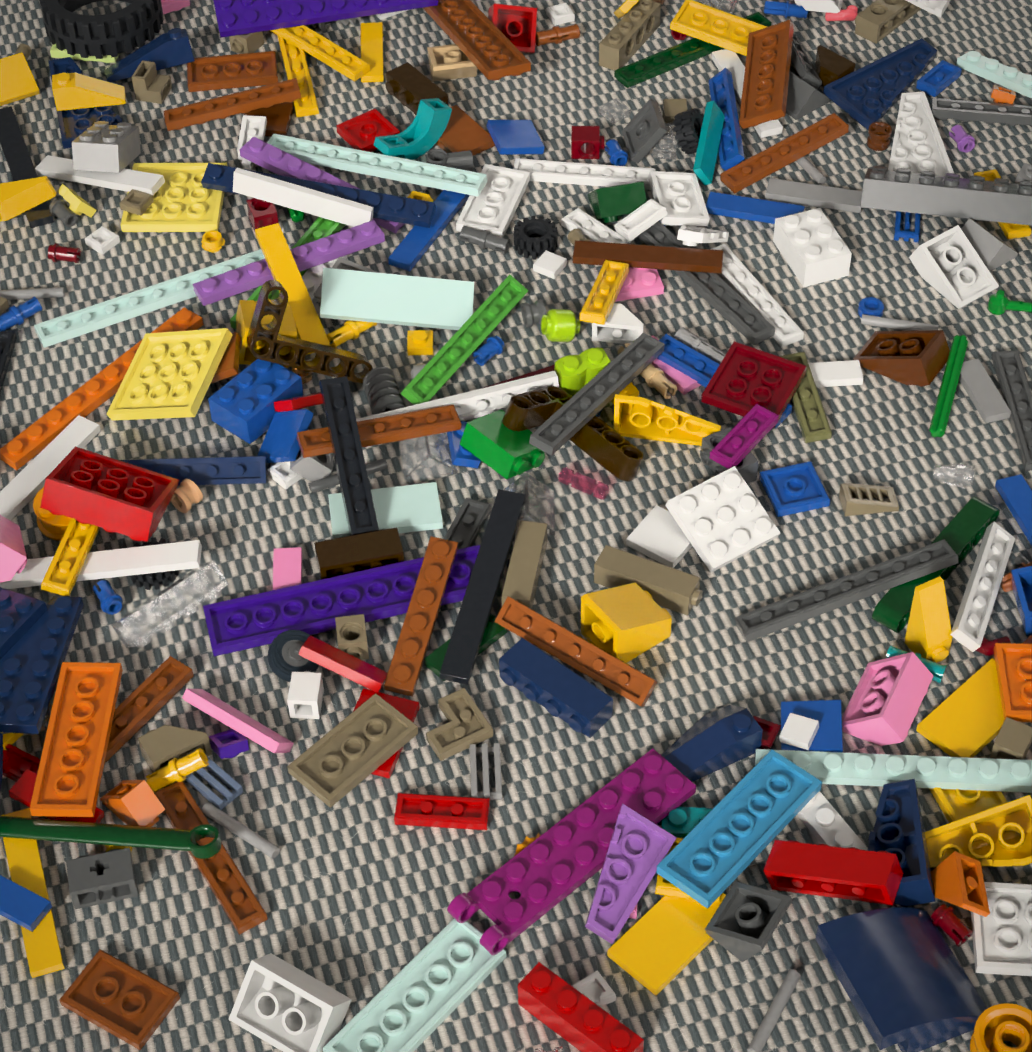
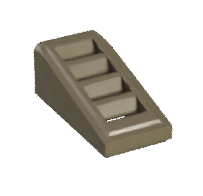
(854, 499)

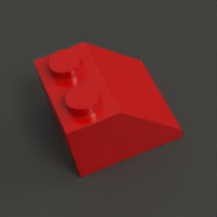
(516, 24)

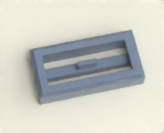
(226, 779)

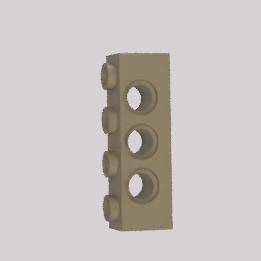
(883, 18)
(629, 34)

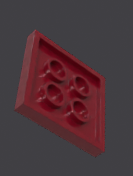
(753, 378)

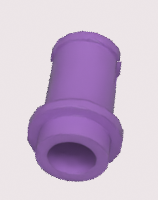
(964, 142)

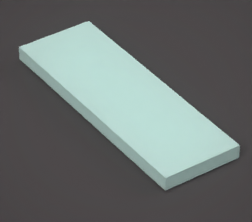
(395, 299)
(420, 994)

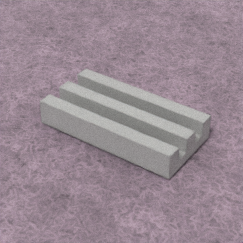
(484, 751)

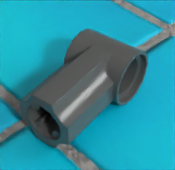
(458, 160)

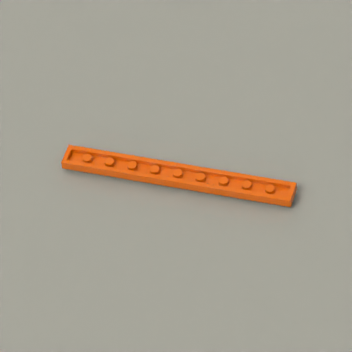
(84, 399)

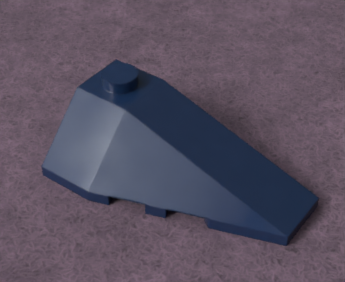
(166, 51)
(715, 742)
(901, 832)

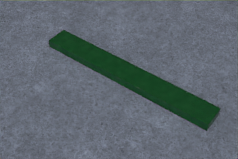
(672, 58)

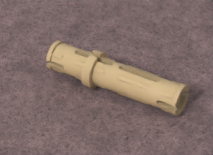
(656, 378)

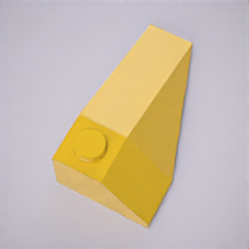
(655, 421)
(993, 836)

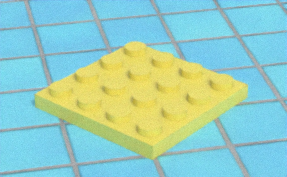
(180, 201)
(170, 374)

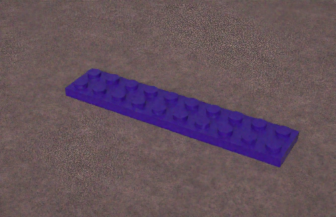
(253, 16)
(314, 605)

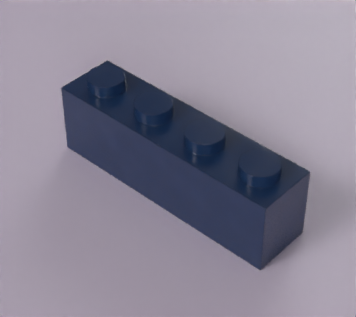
(555, 688)

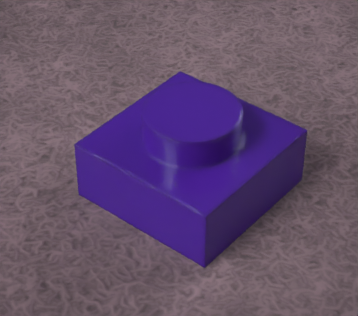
(228, 743)

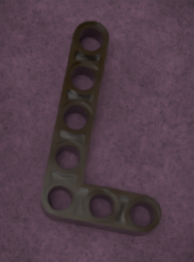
(299, 347)
(594, 438)

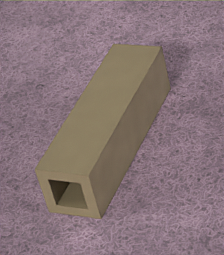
(526, 562)
(667, 585)

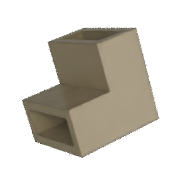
(149, 85)

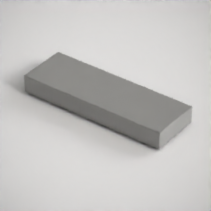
(983, 392)

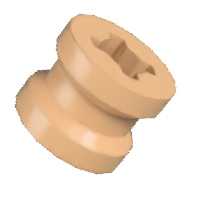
(186, 495)

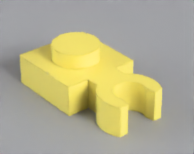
(77, 204)

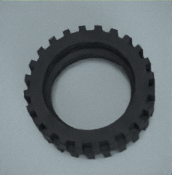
(101, 33)

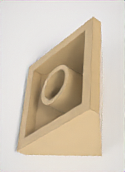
(449, 63)

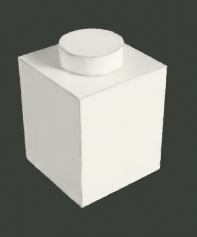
(305, 695)

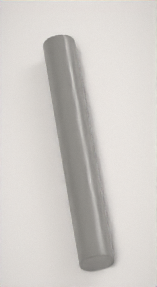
(811, 169)
(29, 293)
(896, 323)
(240, 830)
(774, 1011)

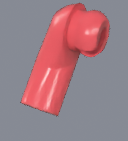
(847, 14)

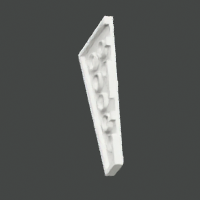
(917, 138)

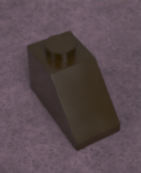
(831, 65)

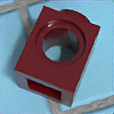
(586, 142)
(261, 213)

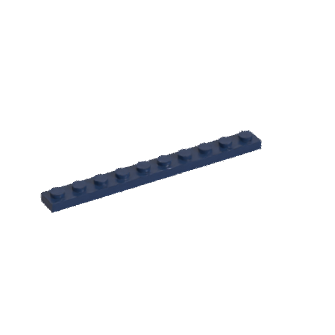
(385, 206)

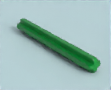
(948, 386)

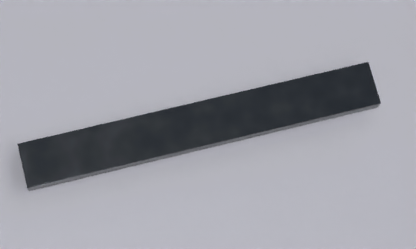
(20, 163)
(482, 587)

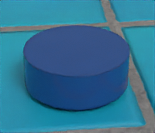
(871, 306)

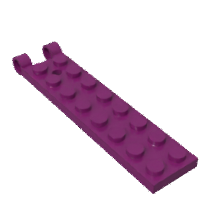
(569, 851)

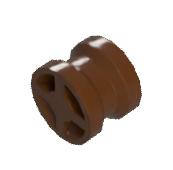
(879, 136)

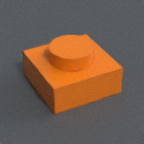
(1002, 95)

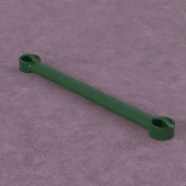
(113, 834)

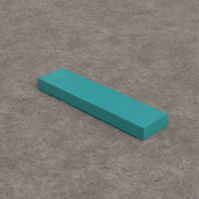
(708, 143)

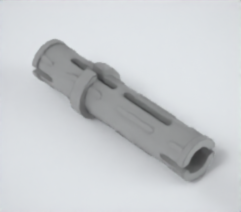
(700, 345)

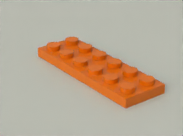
(76, 740)

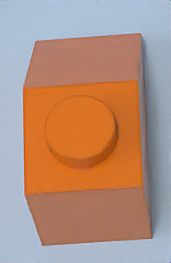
(134, 803)
(961, 883)

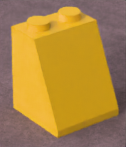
(243, 321)
(624, 621)

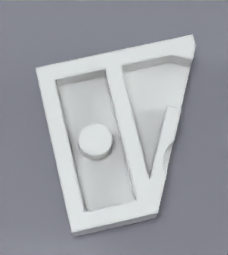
(694, 235)

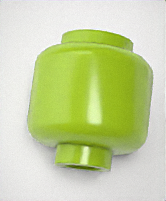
(560, 325)

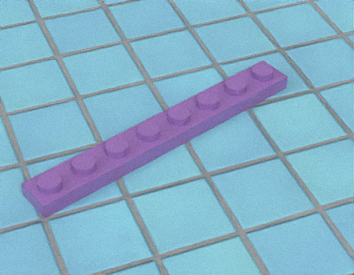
(291, 166)
(305, 257)

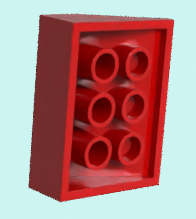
(108, 494)

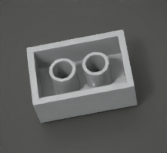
(106, 147)

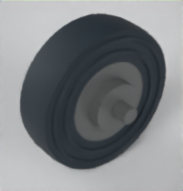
(285, 657)

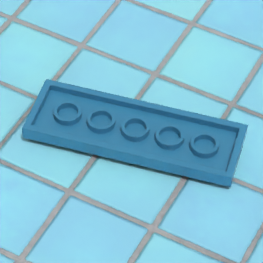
(739, 828)

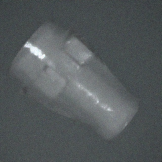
(955, 474)

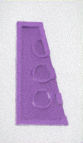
(626, 872)

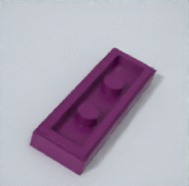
(744, 437)

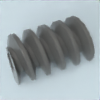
(382, 390)

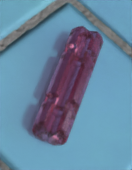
(583, 483)

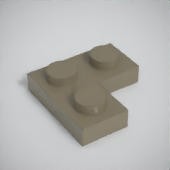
(464, 727)

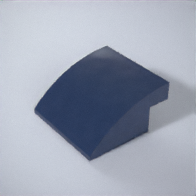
(901, 977)

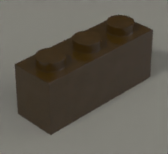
(411, 86)
(358, 552)

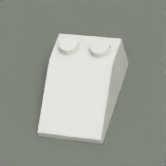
(953, 268)

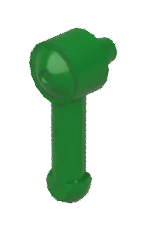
(999, 303)

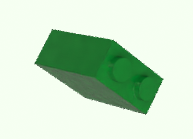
(500, 447)

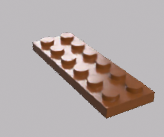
(766, 74)

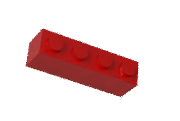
(833, 871)
(574, 1014)

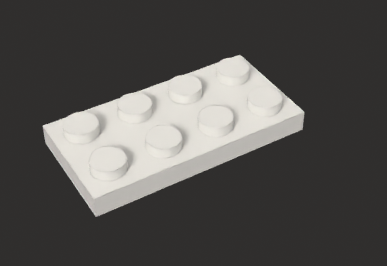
(496, 202)

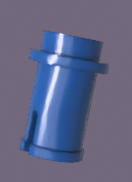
(617, 156)
(493, 346)
(110, 601)

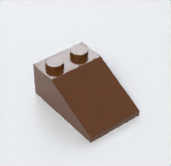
(906, 355)

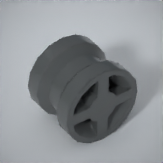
(533, 313)

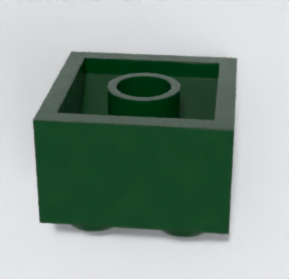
(617, 201)

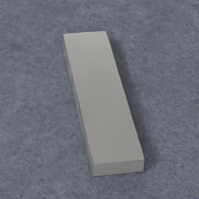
(814, 195)

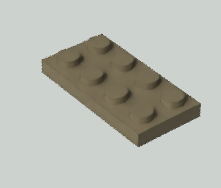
(352, 750)

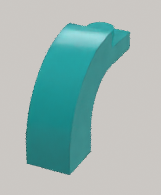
(421, 134)

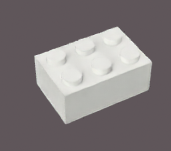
(812, 247)

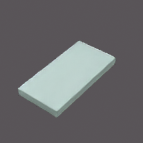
(400, 507)

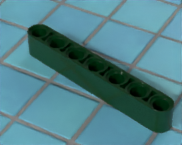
(962, 535)

